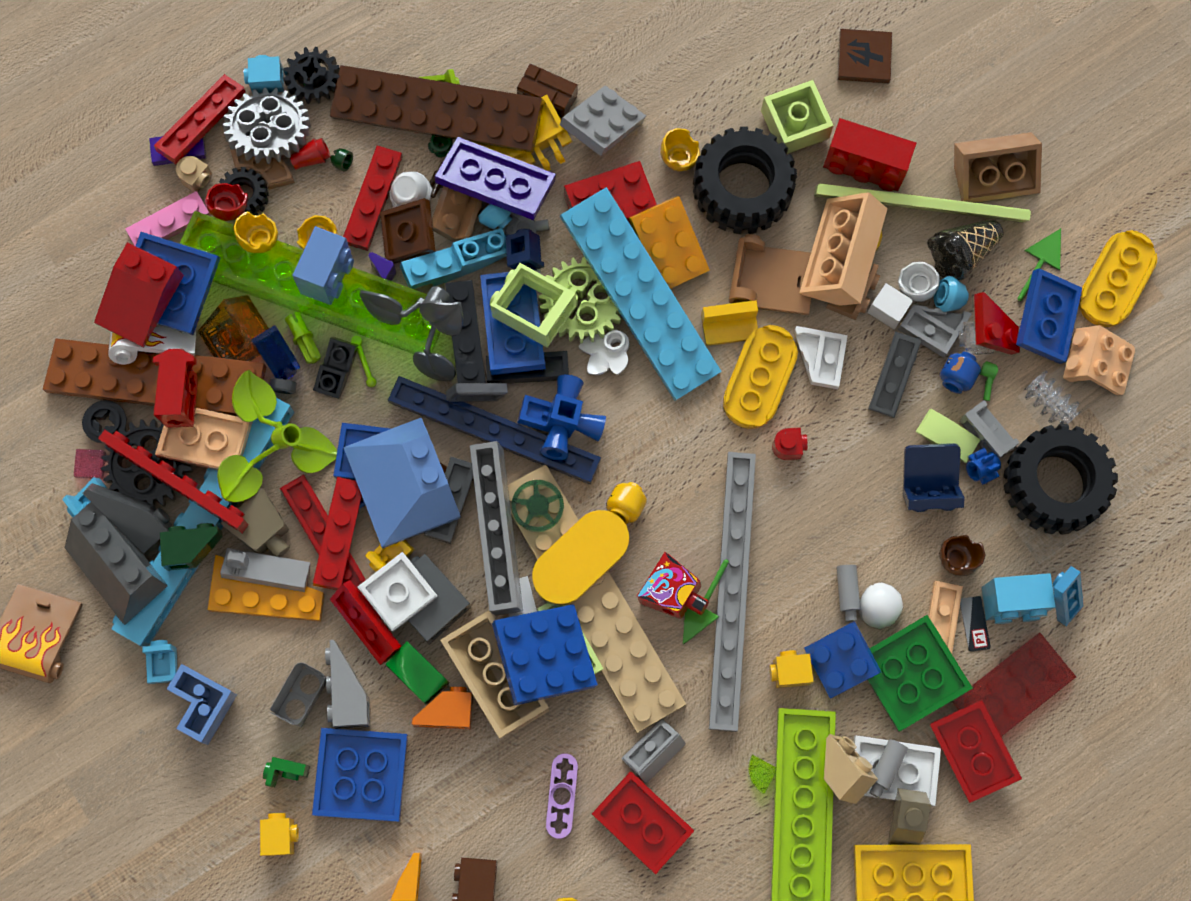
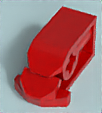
(175, 388)

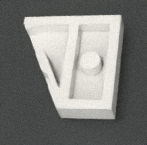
(822, 355)

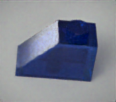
(276, 353)

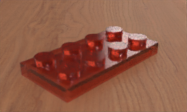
(1019, 683)

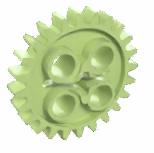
(603, 310)

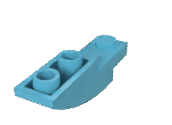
(457, 261)

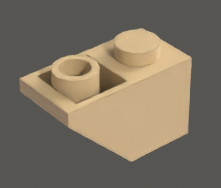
(846, 770)

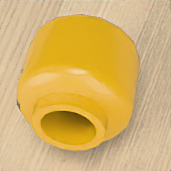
(627, 501)

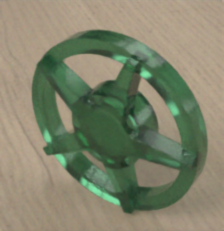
(537, 505)

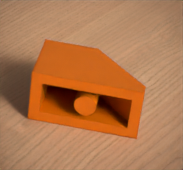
(448, 710)

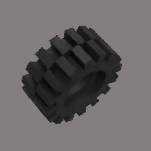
(253, 180)

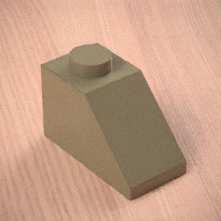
(909, 817)

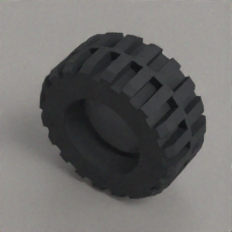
(751, 149)
(1087, 458)

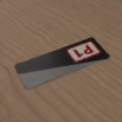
(975, 623)

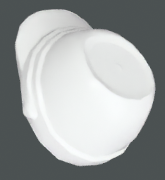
(409, 188)

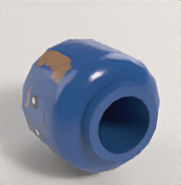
(960, 372)

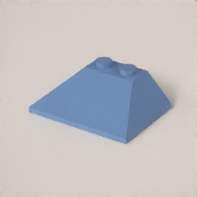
(402, 482)

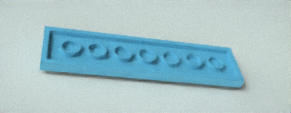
(640, 293)

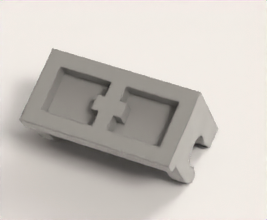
(987, 428)

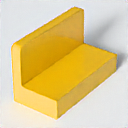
(729, 322)

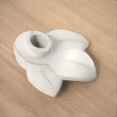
(604, 355)

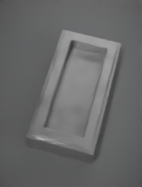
(476, 392)

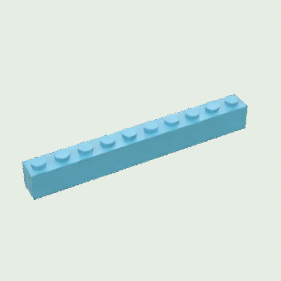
(147, 622)

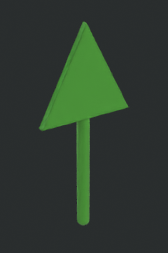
(1046, 250)
(696, 623)

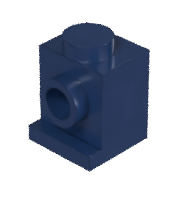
(524, 248)

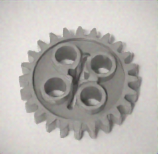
(266, 125)

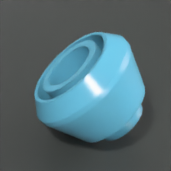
(494, 216)
(951, 294)

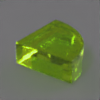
(760, 773)

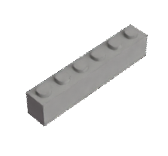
(496, 528)

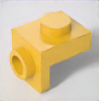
(381, 557)

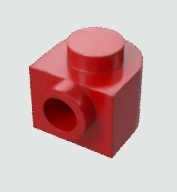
(790, 444)

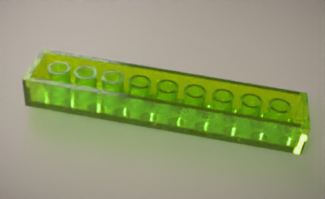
(271, 279)

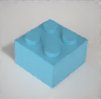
(1018, 597)

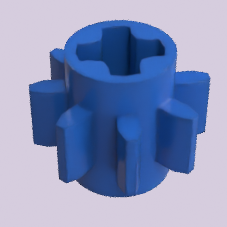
(983, 466)

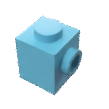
(264, 73)

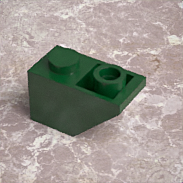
(187, 547)

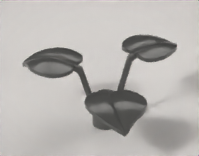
(437, 311)

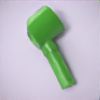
(990, 371)

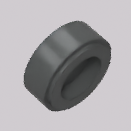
(283, 386)

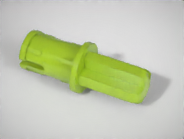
(303, 338)

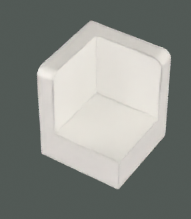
(890, 306)

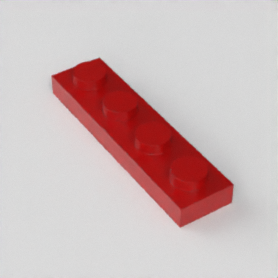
(199, 119)
(372, 197)
(338, 534)

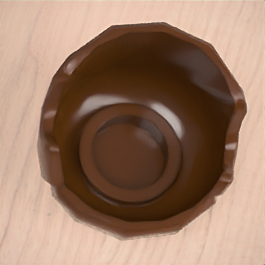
(961, 555)

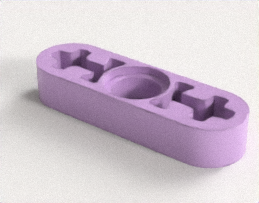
(556, 773)

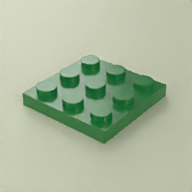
(916, 673)

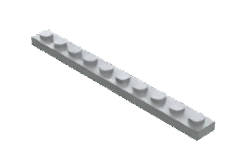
(732, 592)

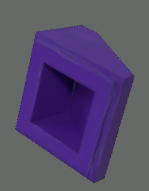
(382, 266)

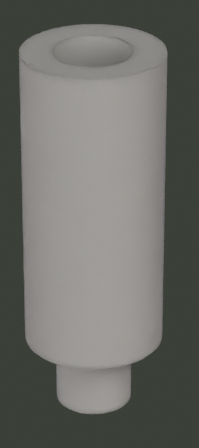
(848, 591)
(888, 767)

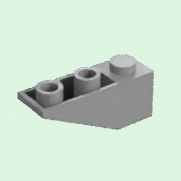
(349, 699)

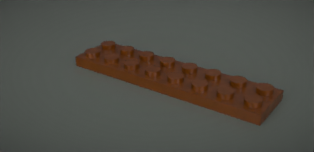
(437, 108)

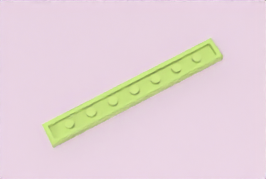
(929, 203)

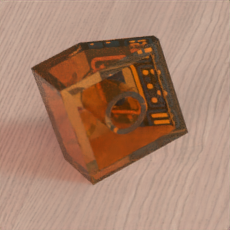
(231, 329)

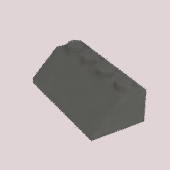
(112, 563)

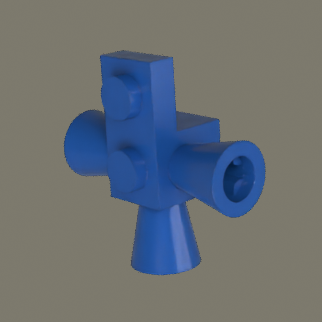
(561, 417)

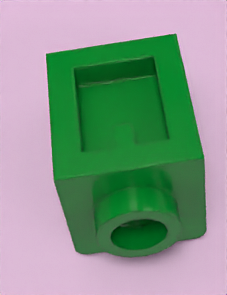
(290, 769)

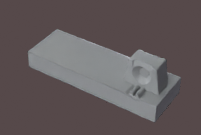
(265, 570)

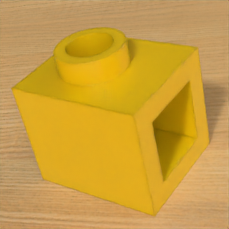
(791, 670)
(278, 835)

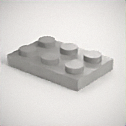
(602, 120)

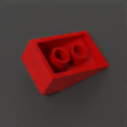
(137, 294)

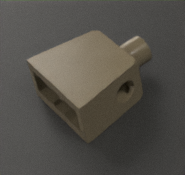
(264, 526)

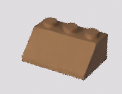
(998, 167)

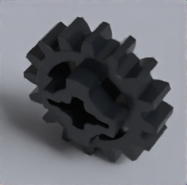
(304, 67)

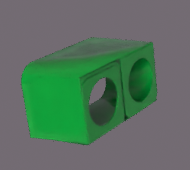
(417, 673)

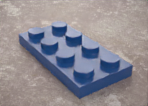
(508, 348)

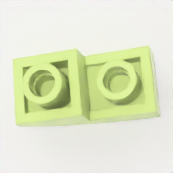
(942, 430)

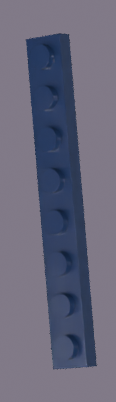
(490, 428)

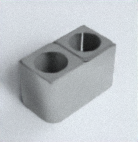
(286, 696)

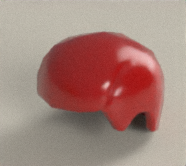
(226, 201)

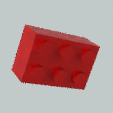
(869, 155)
(626, 185)

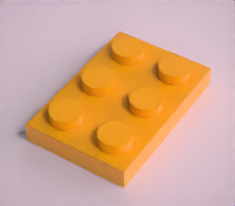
(670, 241)

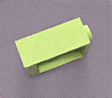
(555, 319)

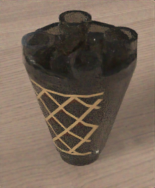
(962, 248)

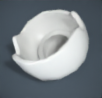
(919, 281)
(880, 605)

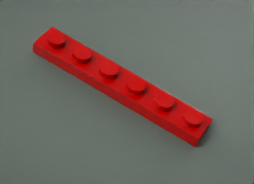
(184, 486)

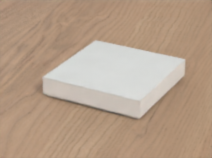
(397, 591)

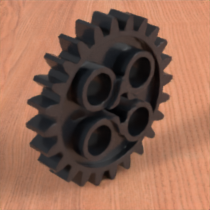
(126, 479)

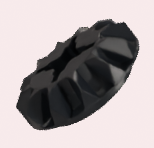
(99, 411)

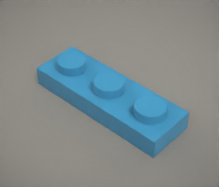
(1068, 595)

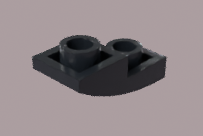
(335, 368)

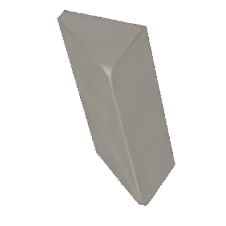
(654, 751)

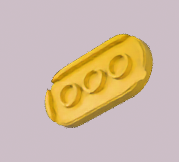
(1117, 278)
(760, 377)
(580, 557)

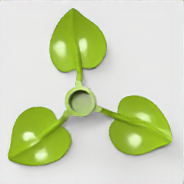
(252, 400)

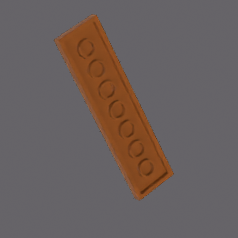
(88, 372)

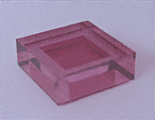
(89, 463)

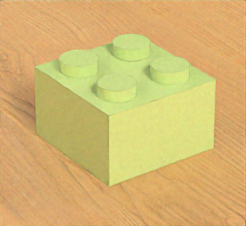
(797, 116)

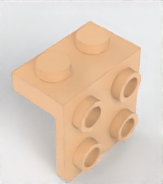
(1099, 357)

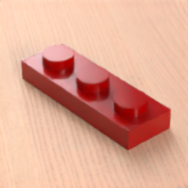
(365, 622)

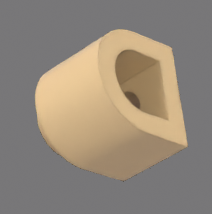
(193, 173)

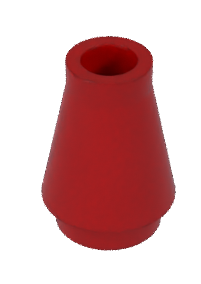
(311, 154)

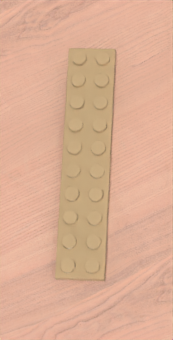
(607, 622)

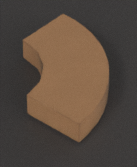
(274, 174)

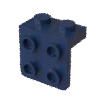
(932, 477)

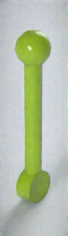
(371, 381)

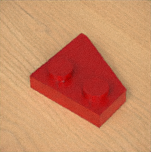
(994, 326)

